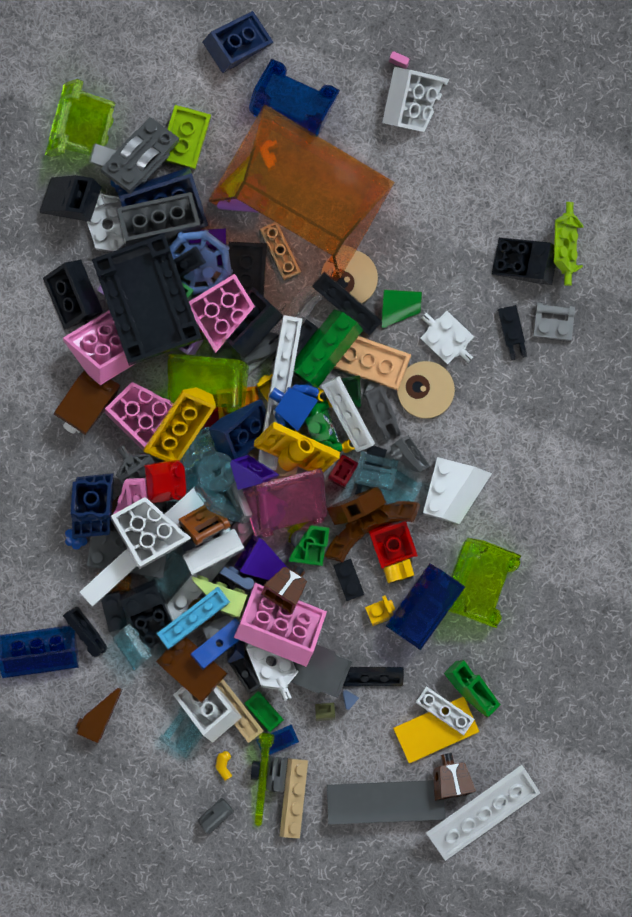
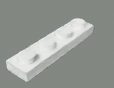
(348, 414)

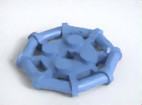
(208, 269)

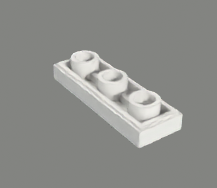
(455, 718)

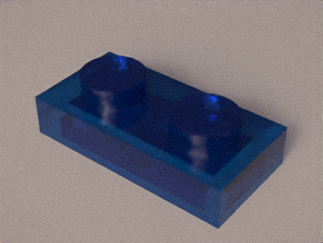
(283, 738)

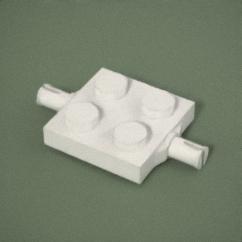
(447, 337)

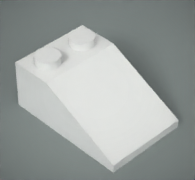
(212, 715)

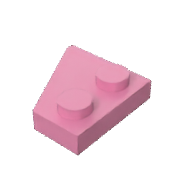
(132, 491)

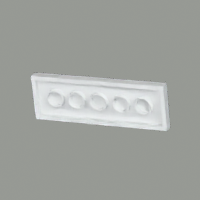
(483, 812)

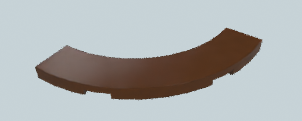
(354, 530)

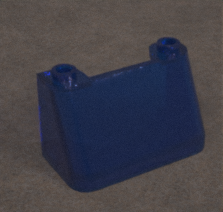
(292, 98)

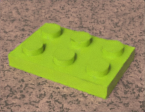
(191, 130)

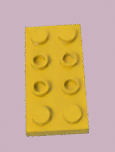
(295, 449)

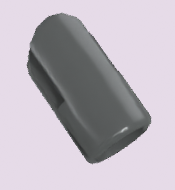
(276, 774)
(215, 816)

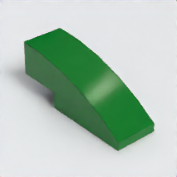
(472, 687)

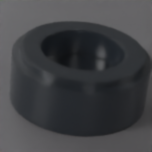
(255, 770)

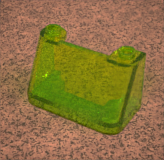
(217, 376)
(482, 571)

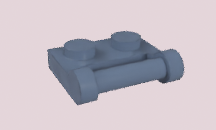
(233, 574)

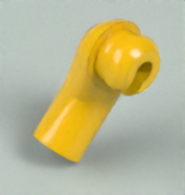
(221, 765)

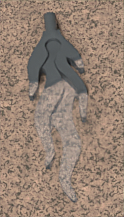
(264, 348)

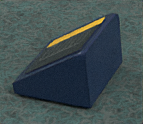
(236, 652)

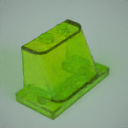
(79, 121)

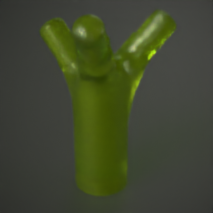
(295, 528)

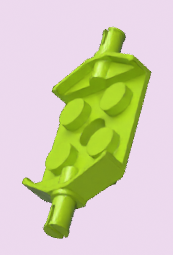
(566, 243)

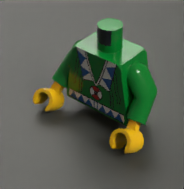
(322, 427)

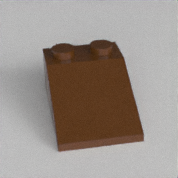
(86, 402)
(186, 671)

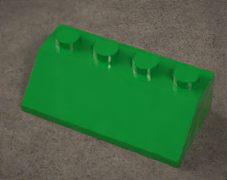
(326, 348)

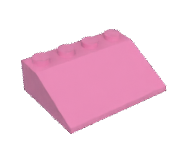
(98, 348)
(278, 630)

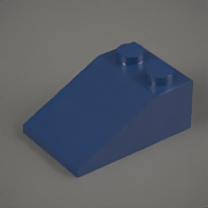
(237, 41)
(238, 430)

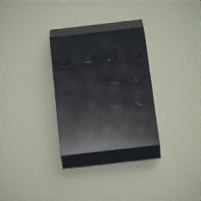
(146, 299)

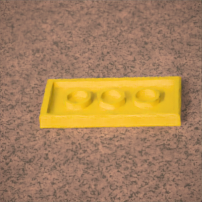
(429, 734)

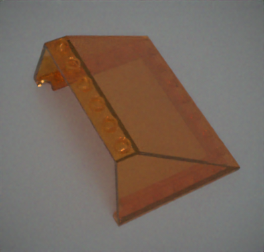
(304, 186)

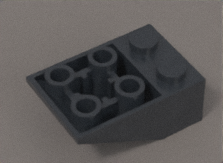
(71, 197)
(525, 260)
(146, 611)

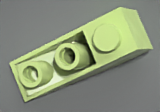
(236, 597)

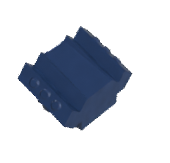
(92, 505)

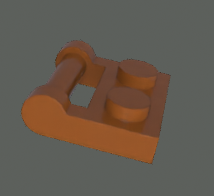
(200, 519)

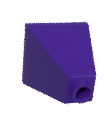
(259, 560)

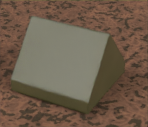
(325, 711)

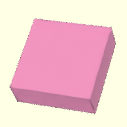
(399, 60)

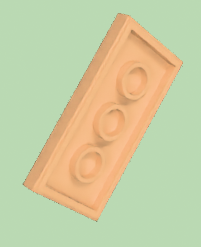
(375, 363)

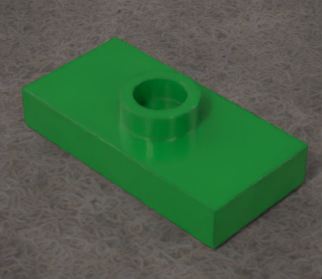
(264, 711)

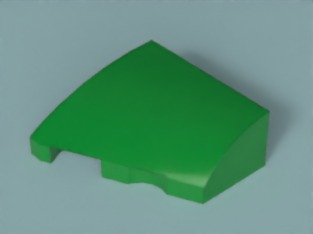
(399, 306)
(311, 546)

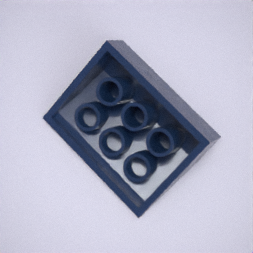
(165, 186)

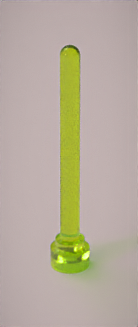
(266, 741)

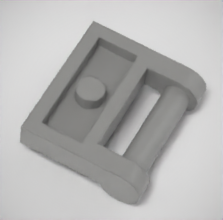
(552, 327)

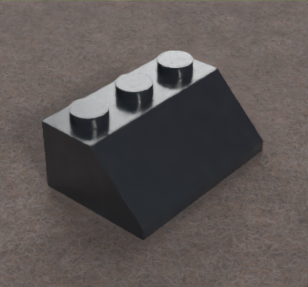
(72, 293)
(255, 325)

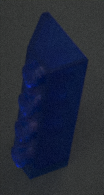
(425, 606)
(38, 651)

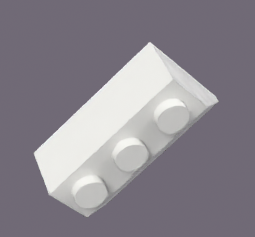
(213, 552)

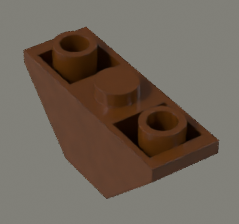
(356, 506)

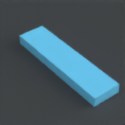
(193, 618)

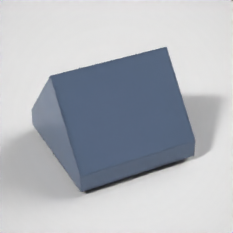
(349, 699)

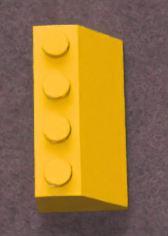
(181, 424)

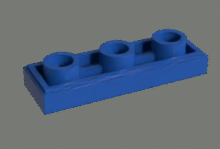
(210, 651)

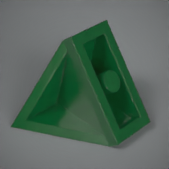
(353, 387)

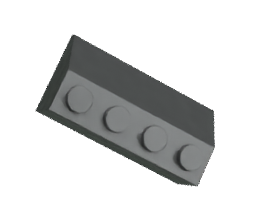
(158, 217)

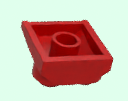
(165, 481)
(392, 543)

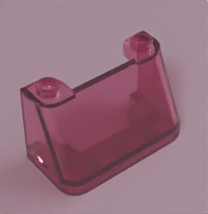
(287, 502)

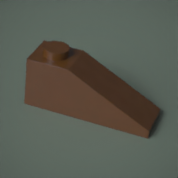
(97, 719)

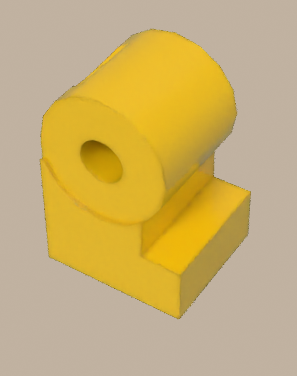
(399, 571)

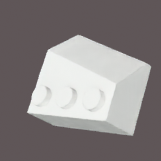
(453, 490)
(147, 532)

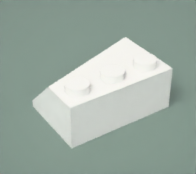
(412, 98)

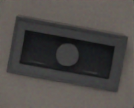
(245, 672)

